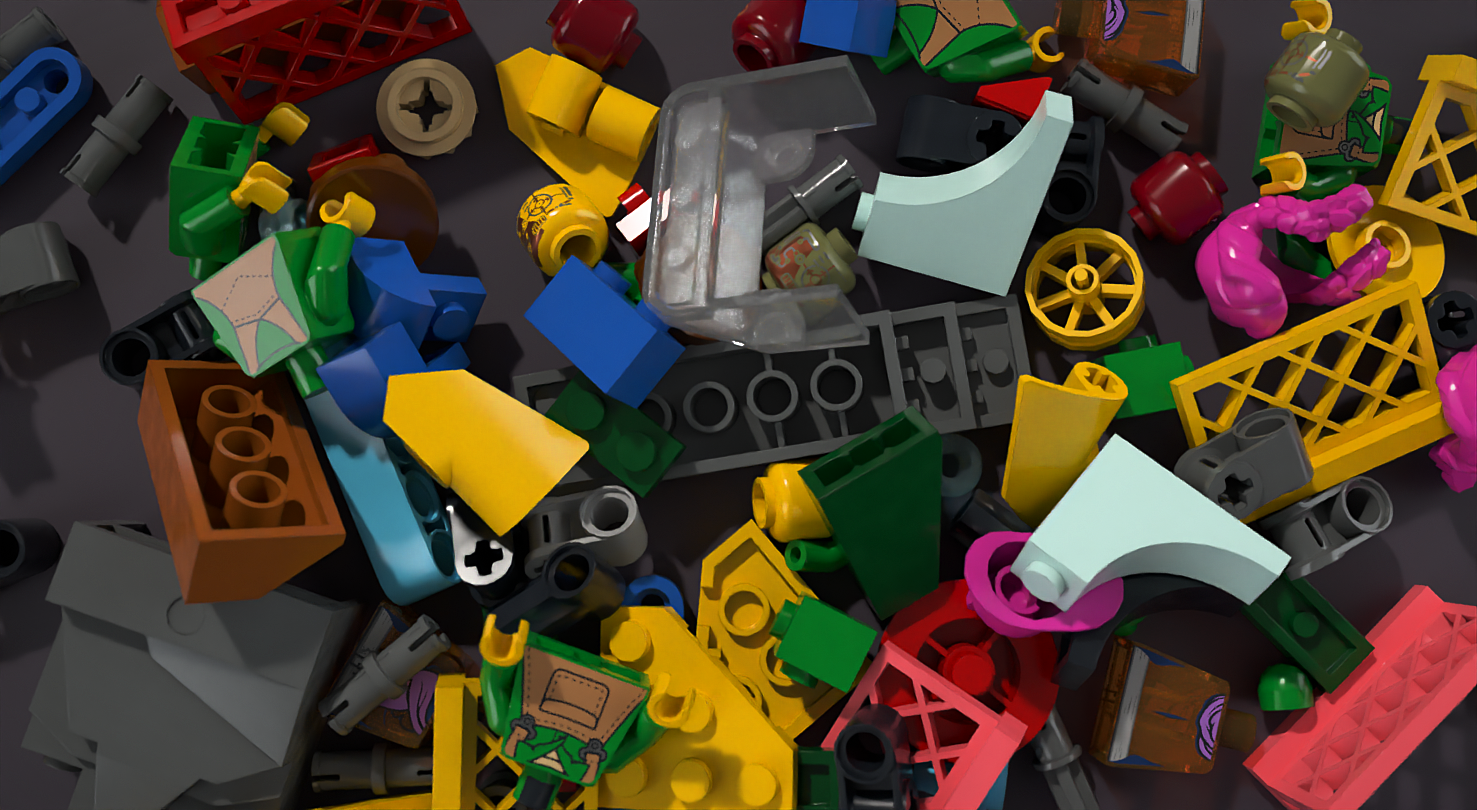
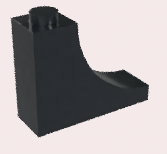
(1141, 596)

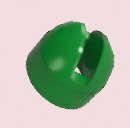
(1284, 688)

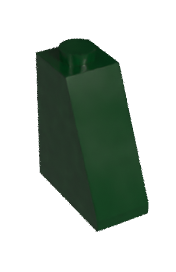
(885, 508)

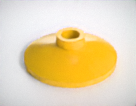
(1413, 244)

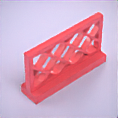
(1395, 695)
(978, 760)

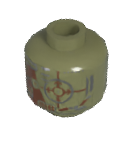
(1316, 79)
(810, 260)

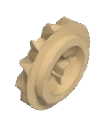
(407, 89)

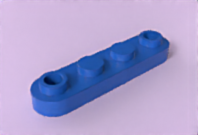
(33, 109)

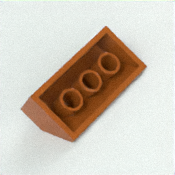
(234, 479)

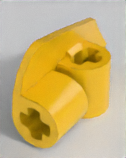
(556, 99)
(1056, 436)
(480, 442)

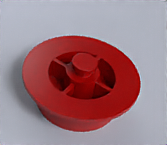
(986, 665)

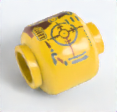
(561, 223)

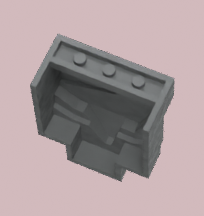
(177, 697)

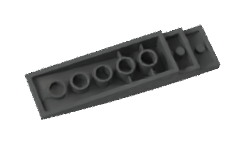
(763, 408)

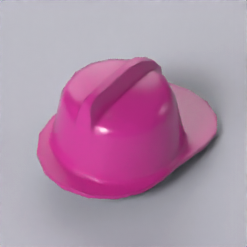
(1011, 608)

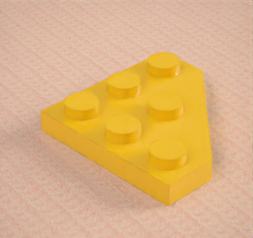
(737, 603)
(726, 749)

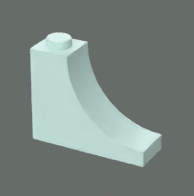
(973, 220)
(1141, 519)

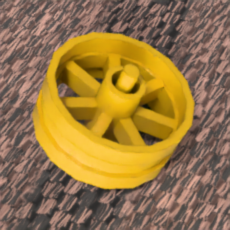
(1085, 288)

